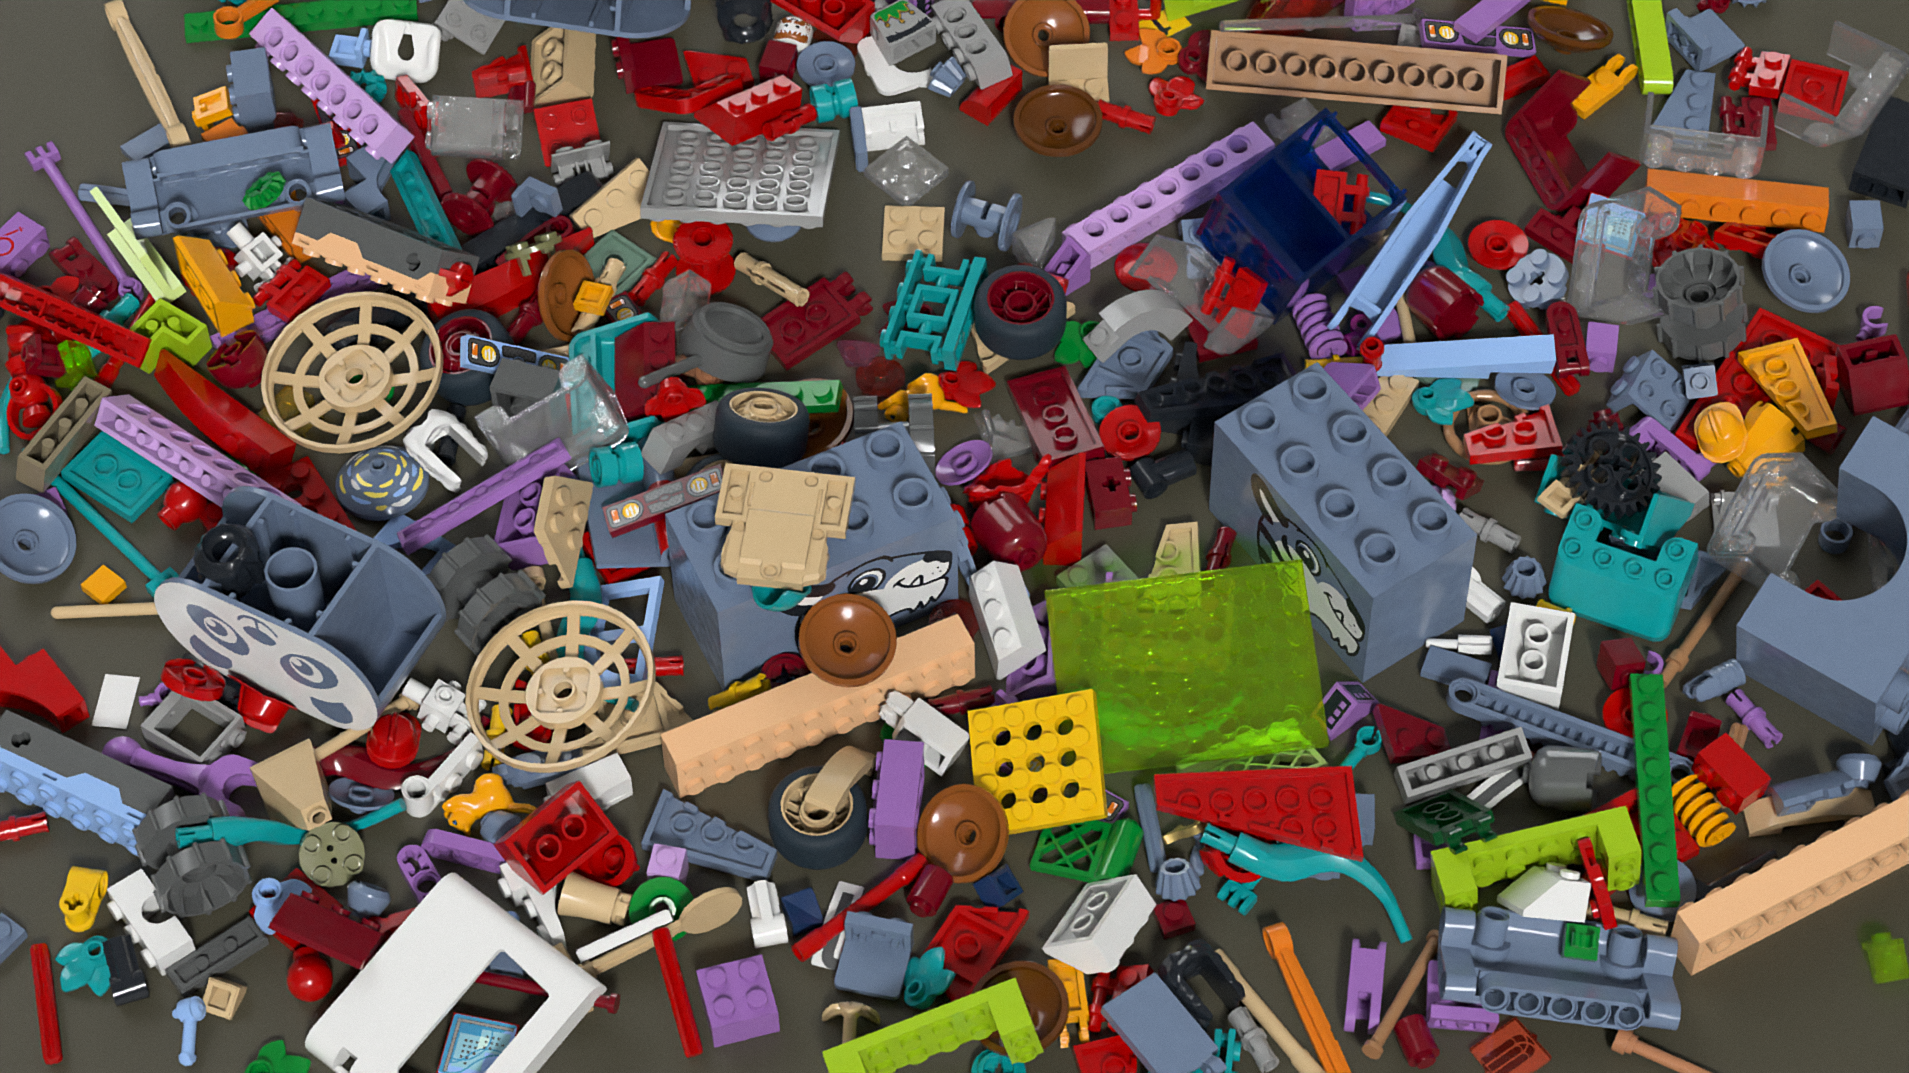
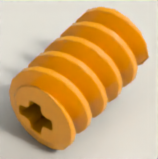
(1698, 814)

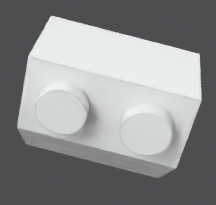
(1548, 894)

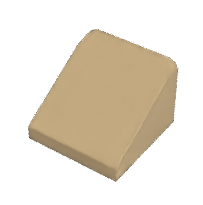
(223, 997)

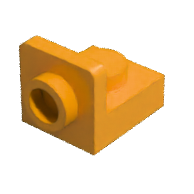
(211, 108)

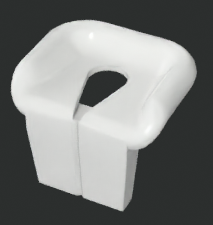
(385, 44)

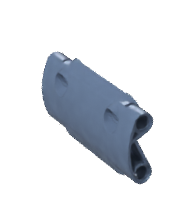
(212, 178)
(1518, 970)

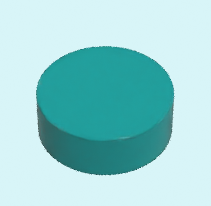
(1102, 406)

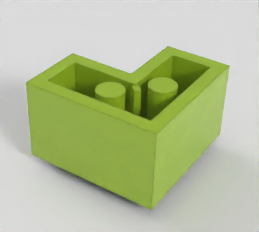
(173, 331)

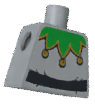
(900, 30)

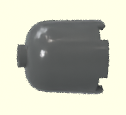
(1564, 778)

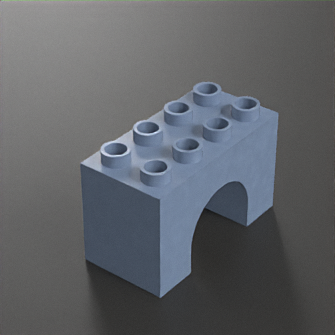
(1852, 654)

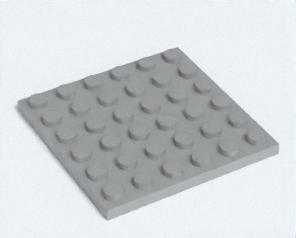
(749, 183)

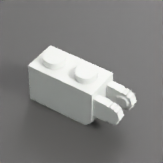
(923, 723)

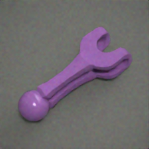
(216, 779)

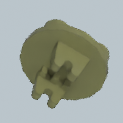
(522, 250)
(346, 847)

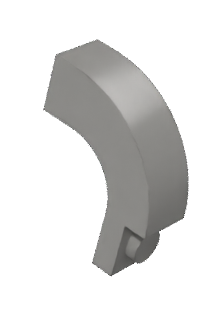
(1133, 315)

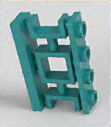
(957, 316)

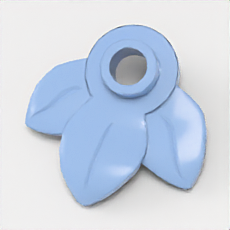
(268, 907)

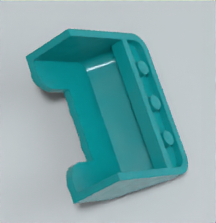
(1645, 529)
(1617, 585)

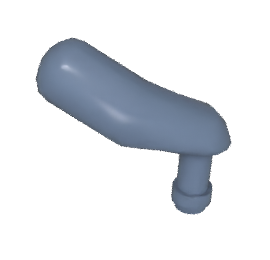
(1195, 857)

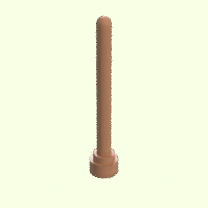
(1628, 1042)

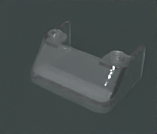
(1874, 73)
(1186, 274)

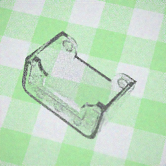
(580, 413)
(1772, 517)

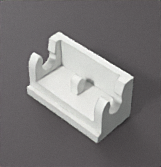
(890, 123)

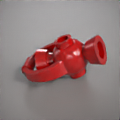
(28, 393)

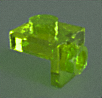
(77, 363)
(1887, 957)

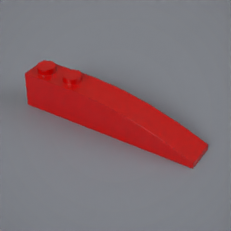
(505, 287)
(72, 320)
(224, 418)

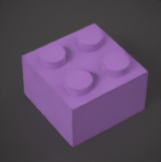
(738, 1000)

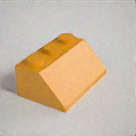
(214, 284)

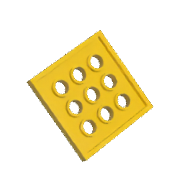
(1087, 769)

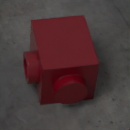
(1618, 660)

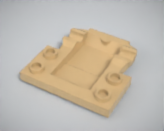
(781, 524)

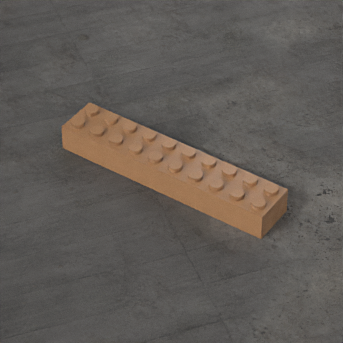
(1356, 72)

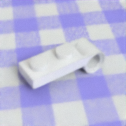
(444, 780)

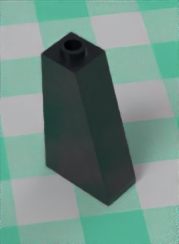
(1884, 159)

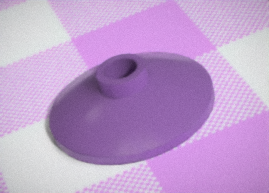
(963, 462)

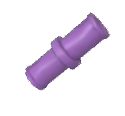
(1754, 718)

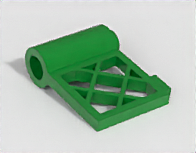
(1113, 851)

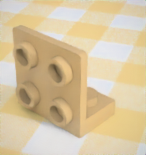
(1081, 67)

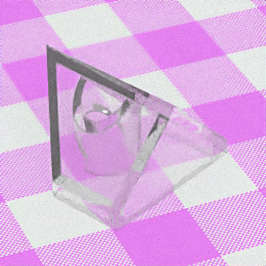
(1002, 437)

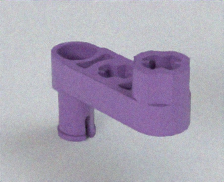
(1663, 440)

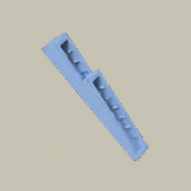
(1470, 357)

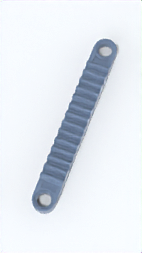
(1550, 726)

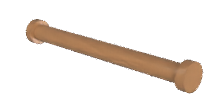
(1373, 1047)

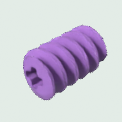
(1311, 318)

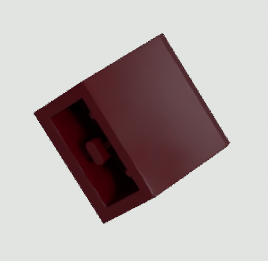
(1873, 374)

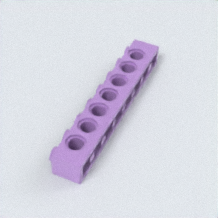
(331, 86)
(1169, 195)
(175, 449)

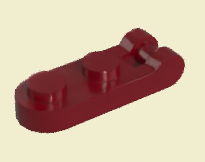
(85, 267)
(1564, 323)

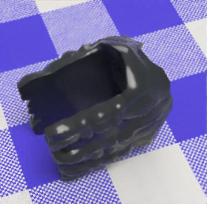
(729, 9)
(238, 574)
(1196, 960)

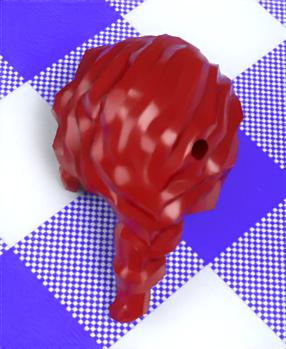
(1004, 478)

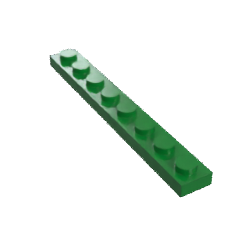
(310, 16)
(1654, 791)

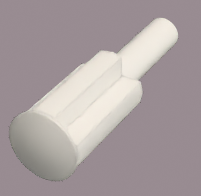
(1465, 644)

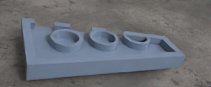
(708, 840)

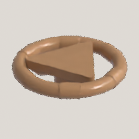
(1480, 417)

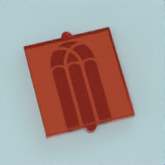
(1510, 1050)

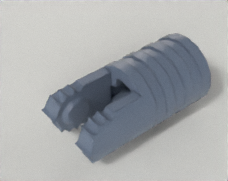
(1715, 681)

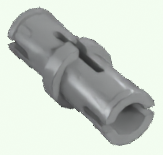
(1491, 531)
(1253, 1039)

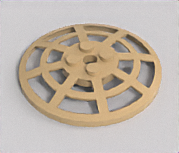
(348, 362)
(555, 676)

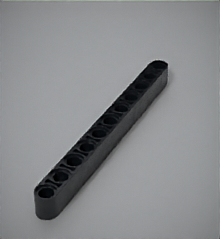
(487, 246)

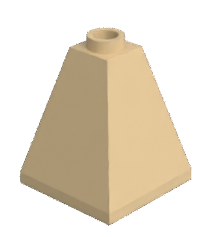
(294, 787)

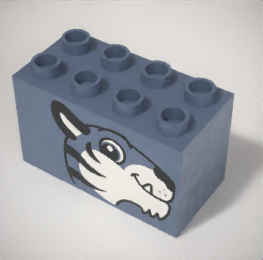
(1325, 486)
(894, 553)

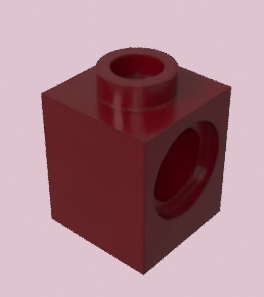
(778, 60)

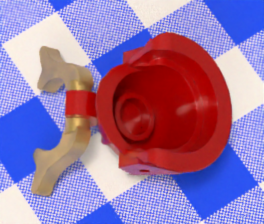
(1214, 858)

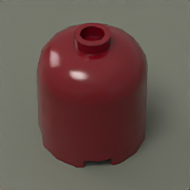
(1443, 302)
(1010, 532)

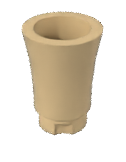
(593, 901)

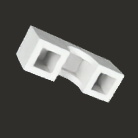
(135, 904)

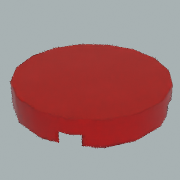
(192, 681)

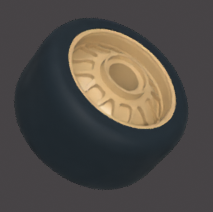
(761, 428)
(811, 834)

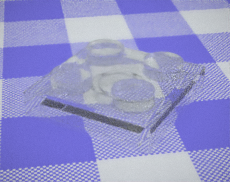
(906, 172)

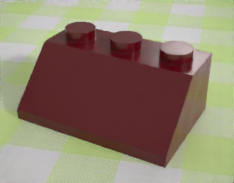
(638, 354)
(328, 929)

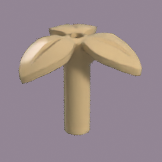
(851, 1012)

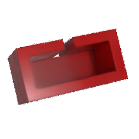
(1731, 773)

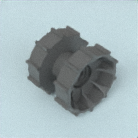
(1702, 304)
(919, 425)
(480, 592)
(194, 877)

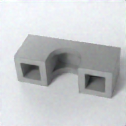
(675, 439)

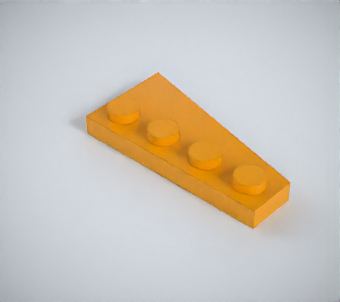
(1791, 384)

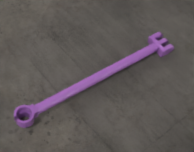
(47, 161)

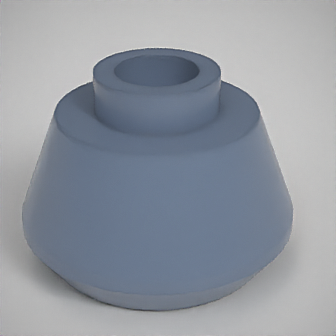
(1861, 767)
(497, 824)
(367, 899)

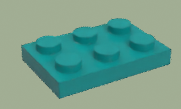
(117, 477)

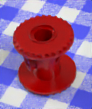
(706, 251)

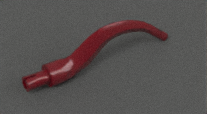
(356, 765)

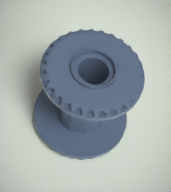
(986, 217)

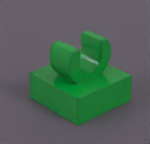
(1580, 942)

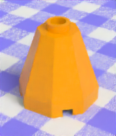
(1767, 433)

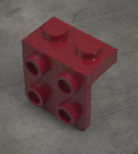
(647, 63)

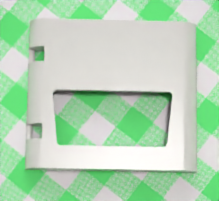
(430, 968)

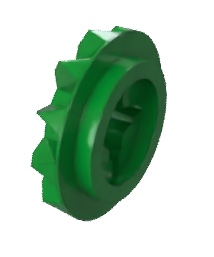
(264, 191)

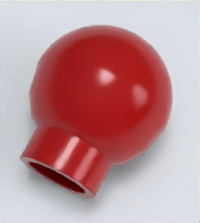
(181, 505)
(309, 975)

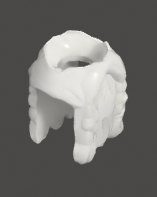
(436, 426)

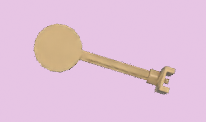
(699, 916)

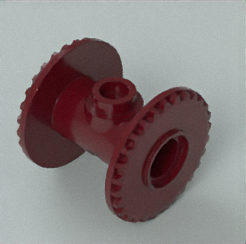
(474, 210)

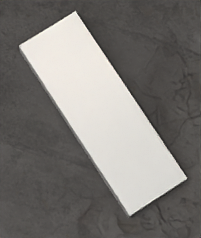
(624, 935)

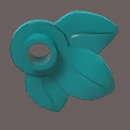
(1442, 400)
(83, 968)
(926, 978)

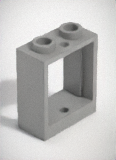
(174, 709)

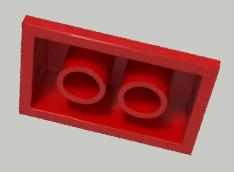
(840, 19)
(745, 113)
(1064, 511)
(556, 837)

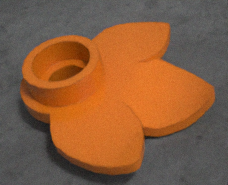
(1154, 52)

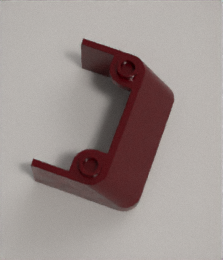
(1546, 154)

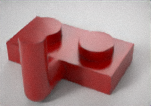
(1126, 17)

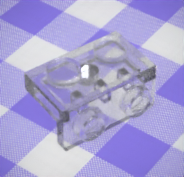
(682, 298)

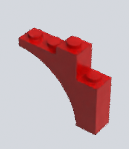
(41, 689)

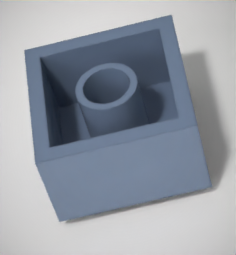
(252, 89)

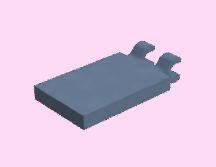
(1161, 1030)

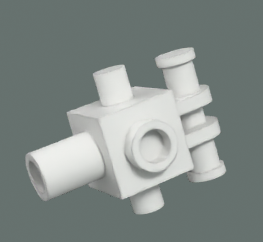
(257, 255)
(441, 707)

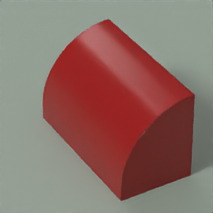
(990, 102)

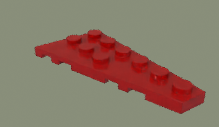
(1737, 385)
(1290, 805)

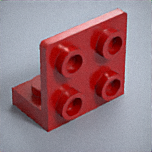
(565, 126)
(1687, 236)

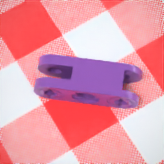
(1365, 986)

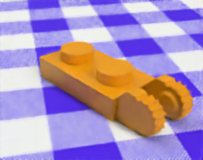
(1604, 86)
(1078, 1009)

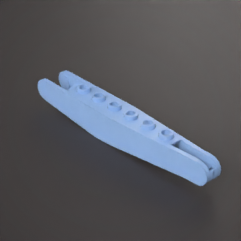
(1411, 242)

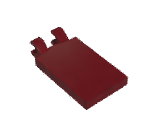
(824, 317)

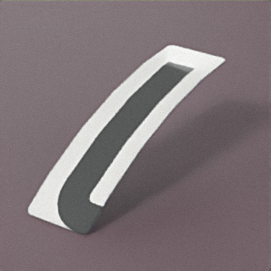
(1497, 787)
(843, 897)

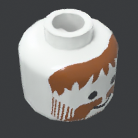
(794, 31)

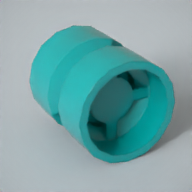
(833, 100)
(616, 464)

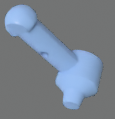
(189, 1012)

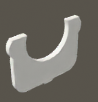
(886, 78)

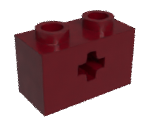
(1109, 493)

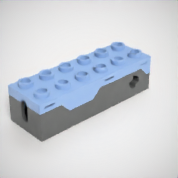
(76, 781)

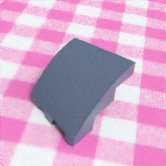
(1802, 793)

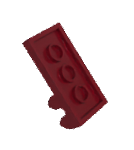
(1055, 416)

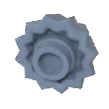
(947, 77)
(1524, 578)
(1177, 880)

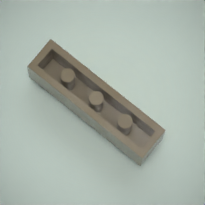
(61, 436)

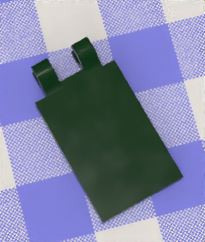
(1447, 819)

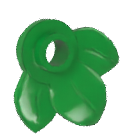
(1073, 347)
(273, 1059)

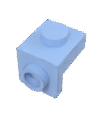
(351, 50)

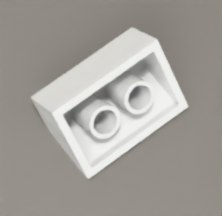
(1005, 617)
(1535, 653)
(1101, 924)

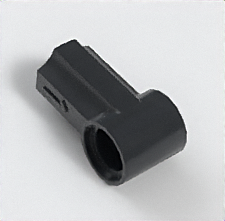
(1155, 476)
(126, 978)

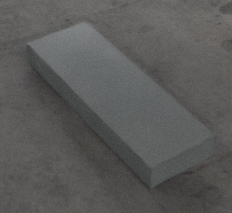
(217, 956)

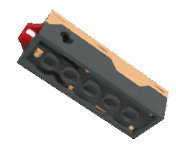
(385, 252)

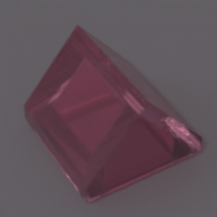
(857, 353)

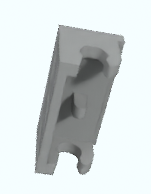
(1681, 483)

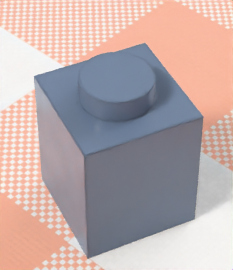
(1864, 224)

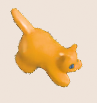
(897, 404)
(487, 796)

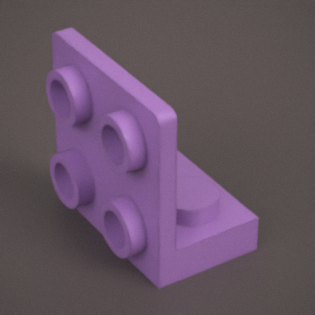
(1453, 1014)

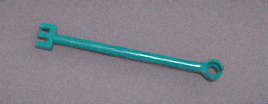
(114, 536)
(1243, 891)

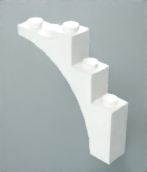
(607, 784)

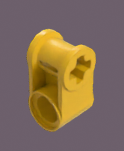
(83, 897)

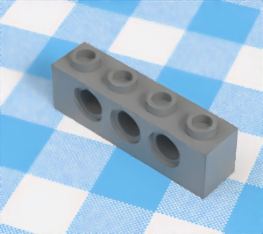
(971, 42)
(1462, 765)

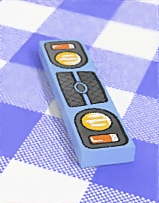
(486, 355)

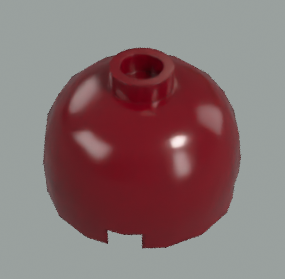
(239, 363)

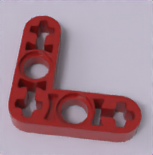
(690, 100)

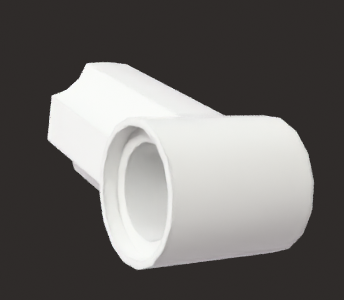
(1483, 600)
(767, 923)

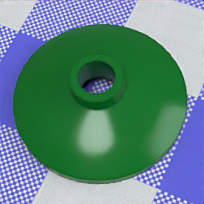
(657, 891)

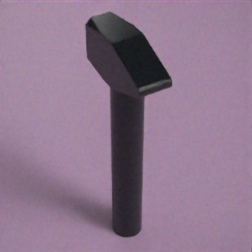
(1728, 878)

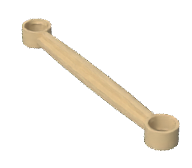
(146, 74)

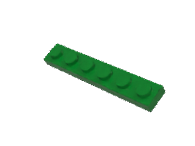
(817, 396)

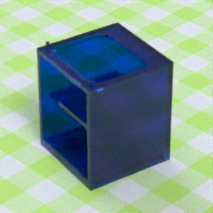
(1281, 229)

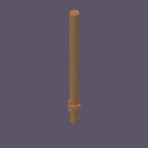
(1679, 657)

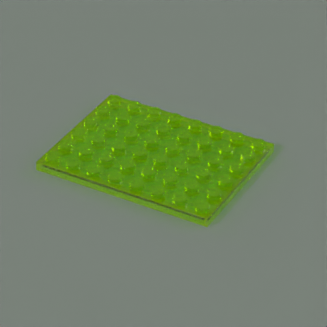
(1192, 664)

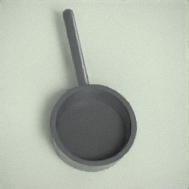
(721, 342)

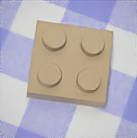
(912, 229)

